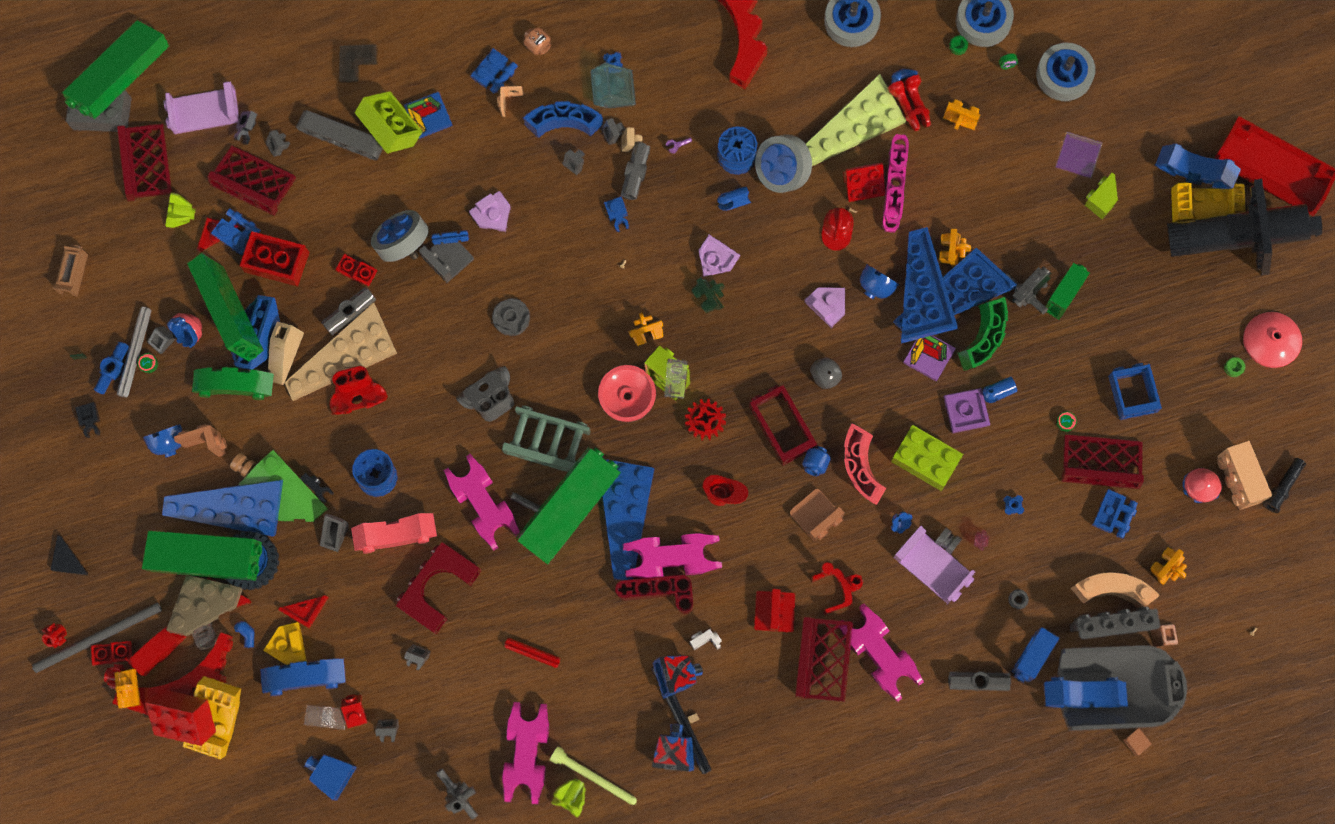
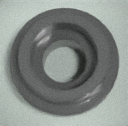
(1022, 594)

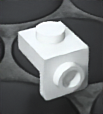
(701, 638)

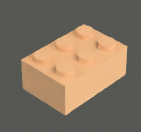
(1243, 475)

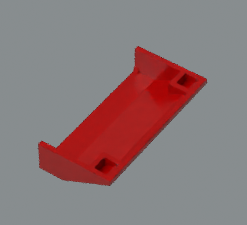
(1281, 166)

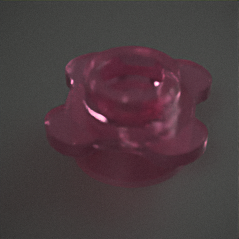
(981, 540)

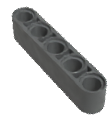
(339, 135)

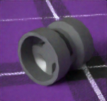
(948, 540)

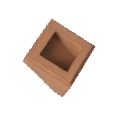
(1164, 636)
(1137, 742)

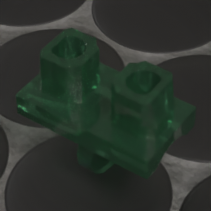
(712, 301)

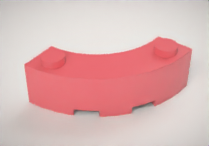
(857, 464)
(402, 532)

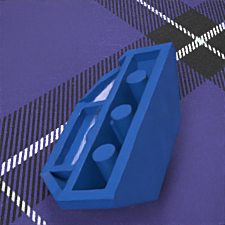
(263, 318)

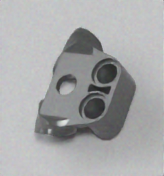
(491, 398)

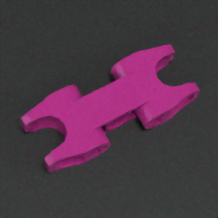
(895, 194)
(490, 515)
(658, 557)
(889, 664)
(524, 767)

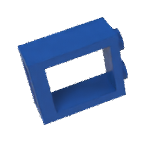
(1138, 410)
(1034, 655)

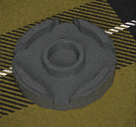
(511, 317)

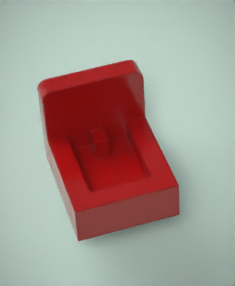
(353, 710)

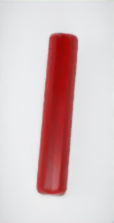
(532, 652)

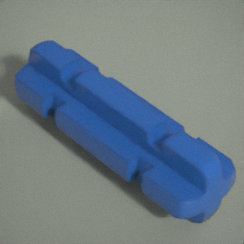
(450, 237)

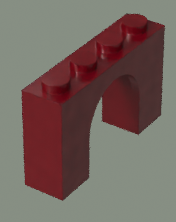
(442, 561)

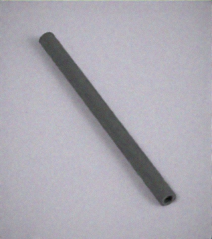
(96, 637)

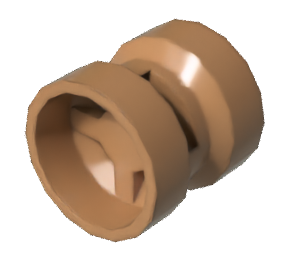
(242, 465)

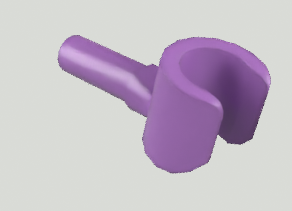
(677, 144)

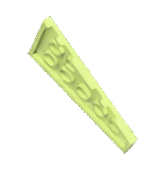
(862, 119)

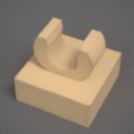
(629, 139)

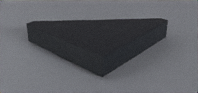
(65, 559)

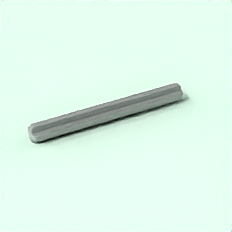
(134, 352)

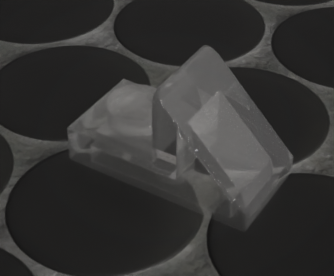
(676, 378)
(324, 717)

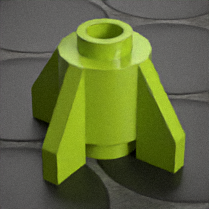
(179, 211)
(570, 796)

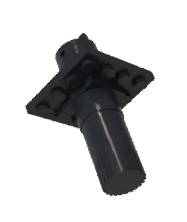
(1252, 229)

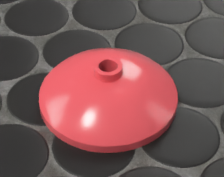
(1264, 347)
(623, 381)

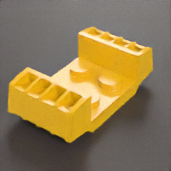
(1200, 203)
(224, 708)

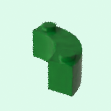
(990, 335)
(230, 381)

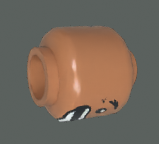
(537, 41)

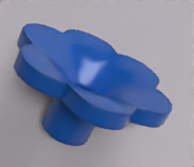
(901, 522)

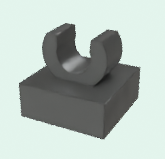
(612, 131)
(275, 143)
(574, 161)
(418, 655)
(387, 727)

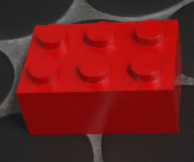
(274, 258)
(180, 717)

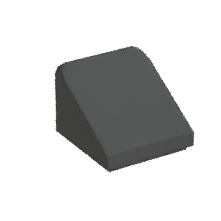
(161, 339)

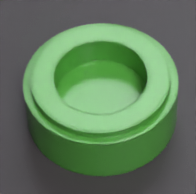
(1234, 367)

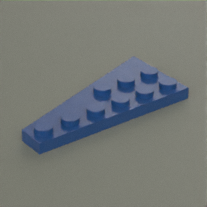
(972, 283)
(925, 297)
(235, 507)
(625, 514)

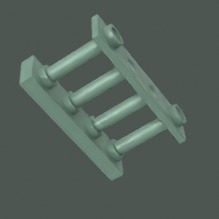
(532, 453)

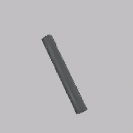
(525, 502)

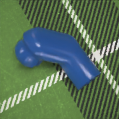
(901, 74)
(247, 631)

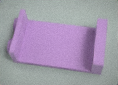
(202, 110)
(934, 566)

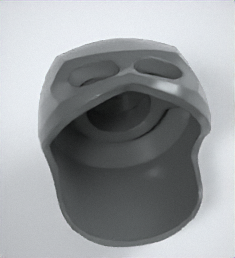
(821, 377)

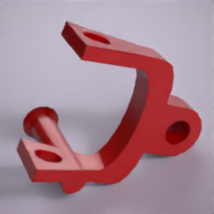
(845, 583)

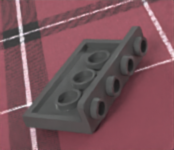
(1119, 623)

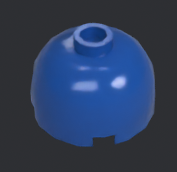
(876, 283)
(163, 441)

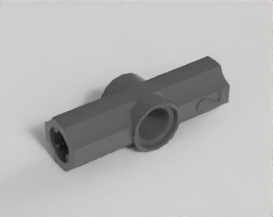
(635, 171)
(339, 319)
(966, 681)

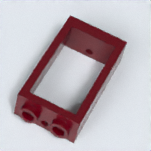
(796, 452)

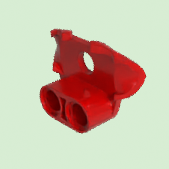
(371, 392)

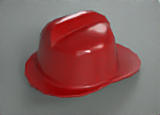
(837, 229)
(724, 490)

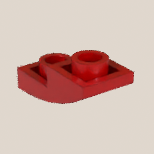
(356, 270)
(111, 653)

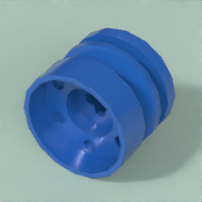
(733, 159)
(374, 462)

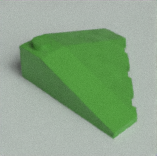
(296, 497)

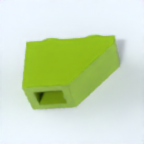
(1104, 198)

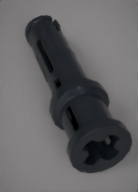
(1281, 491)

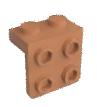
(203, 434)
(816, 515)

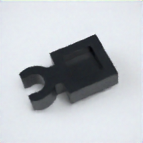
(87, 417)

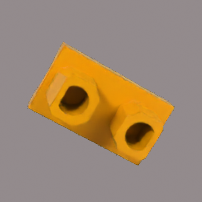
(962, 116)
(953, 240)
(654, 327)
(1173, 566)
(127, 688)

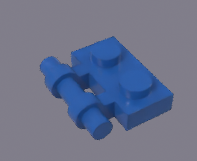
(490, 67)
(232, 236)
(1109, 511)

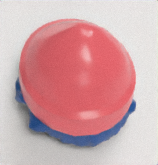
(186, 329)
(1202, 485)

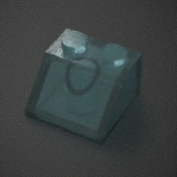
(612, 86)

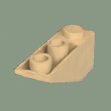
(282, 350)

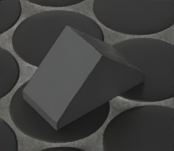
(333, 532)

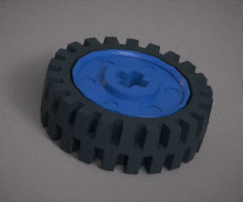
(267, 562)

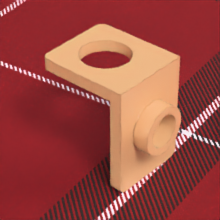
(504, 92)

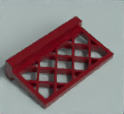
(128, 166)
(246, 194)
(1103, 477)
(807, 662)

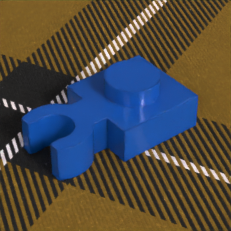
(616, 211)

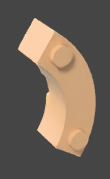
(1115, 584)

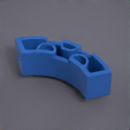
(563, 115)
(1197, 169)
(300, 675)
(1081, 694)

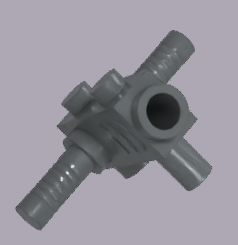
(1026, 292)
(457, 795)

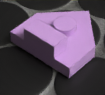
(492, 212)
(716, 257)
(828, 304)

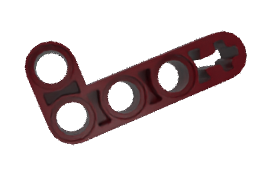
(654, 592)

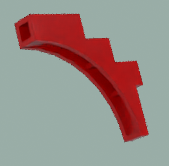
(750, 52)
(209, 667)

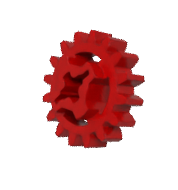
(712, 418)

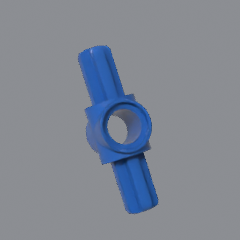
(115, 359)

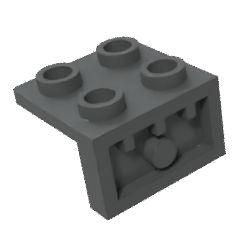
(447, 259)

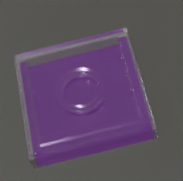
(1078, 154)

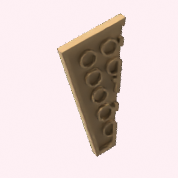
(359, 344)

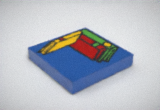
(429, 114)

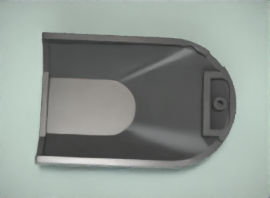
(1152, 680)

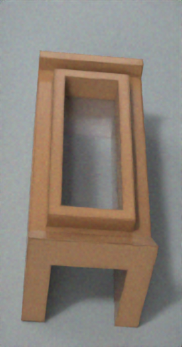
(71, 270)

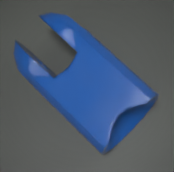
(733, 199)
(999, 390)

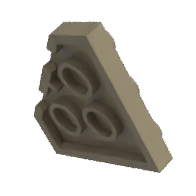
(201, 604)

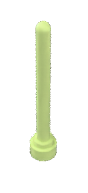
(561, 757)

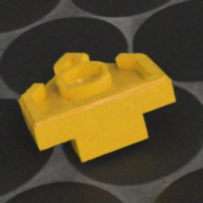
(287, 644)

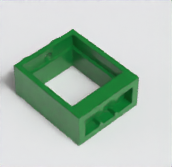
(1067, 290)

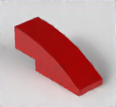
(155, 651)

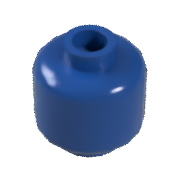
(816, 461)

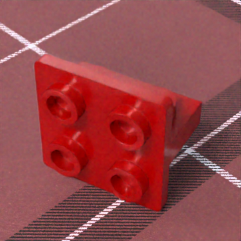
(864, 182)
(774, 611)

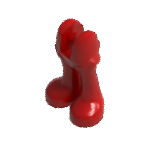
(911, 85)

